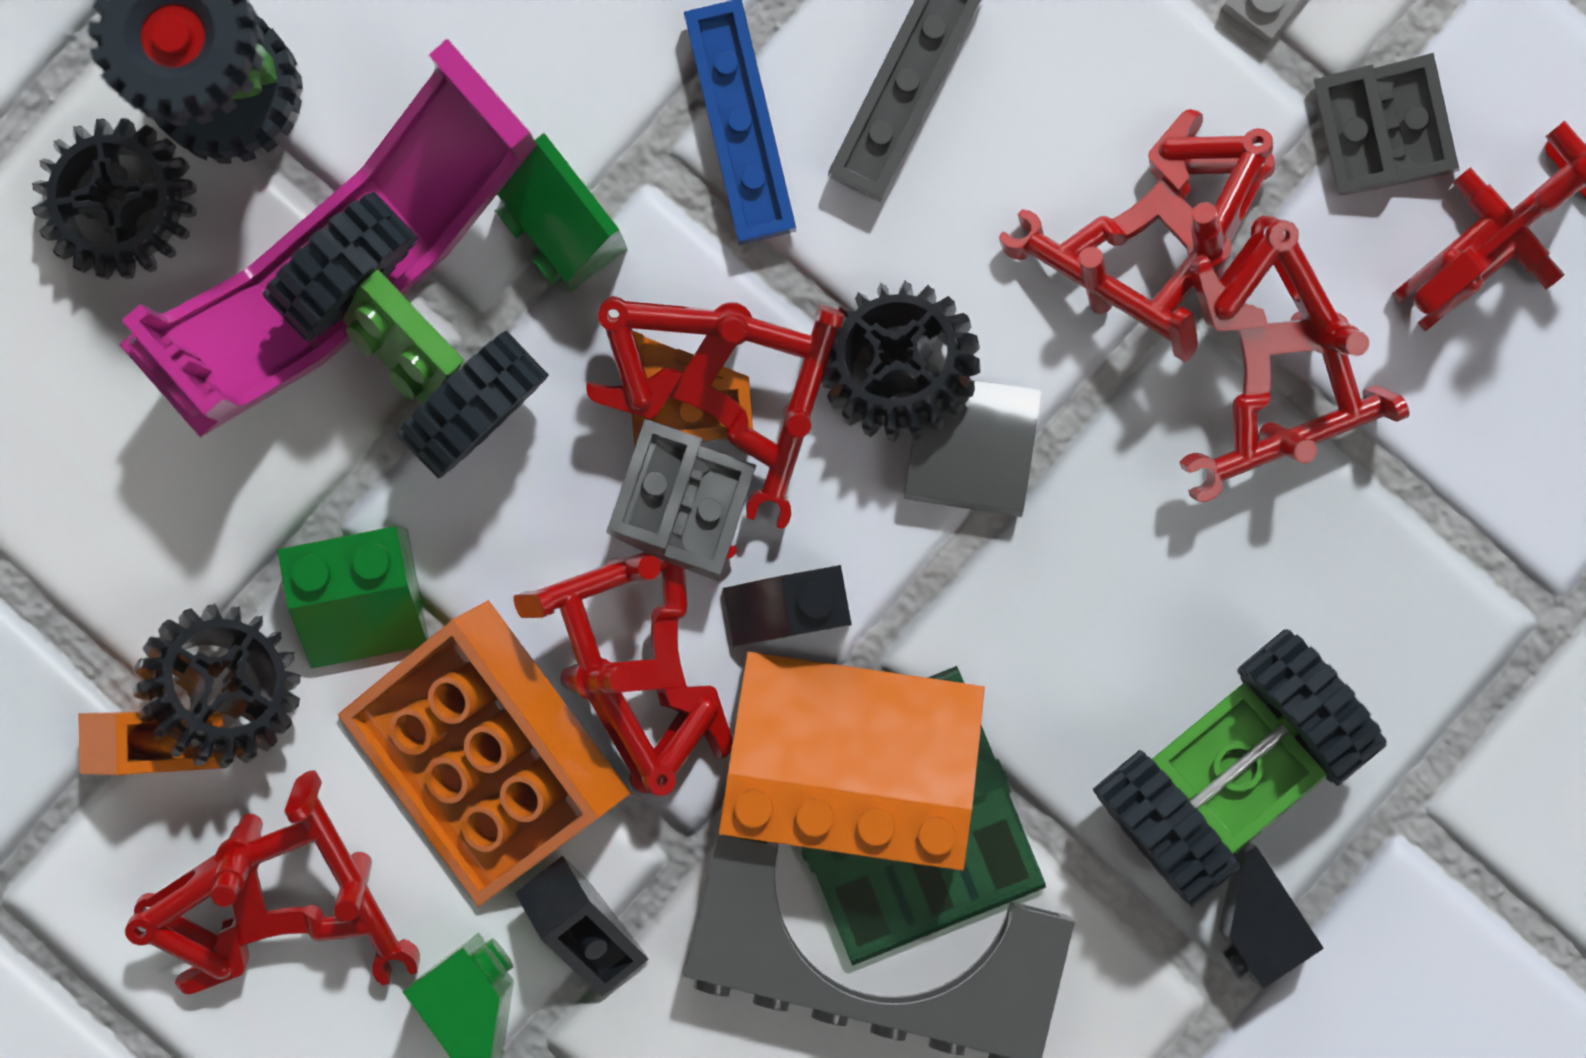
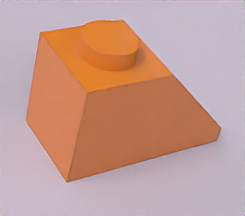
(124, 745)

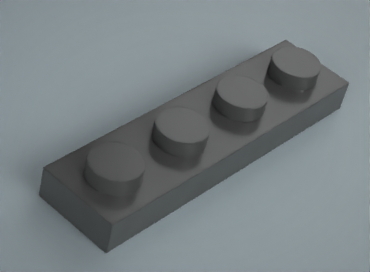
(901, 94)

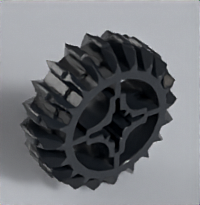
(102, 153)
(924, 324)
(195, 674)

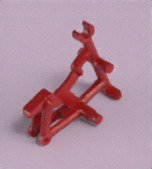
(1200, 229)
(1498, 233)
(1311, 328)
(724, 329)
(605, 681)
(233, 880)

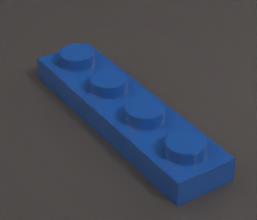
(740, 121)

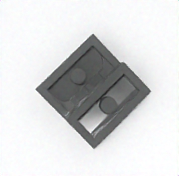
(1386, 125)
(978, 456)
(680, 500)

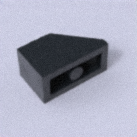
(787, 605)
(1262, 923)
(580, 926)

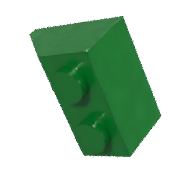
(559, 217)
(354, 596)
(467, 999)

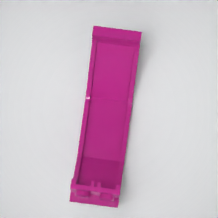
(431, 169)

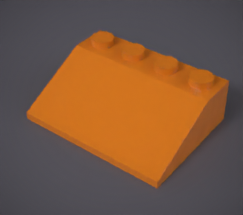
(483, 752)
(853, 761)

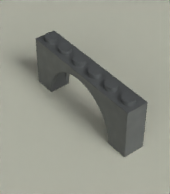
(993, 1006)

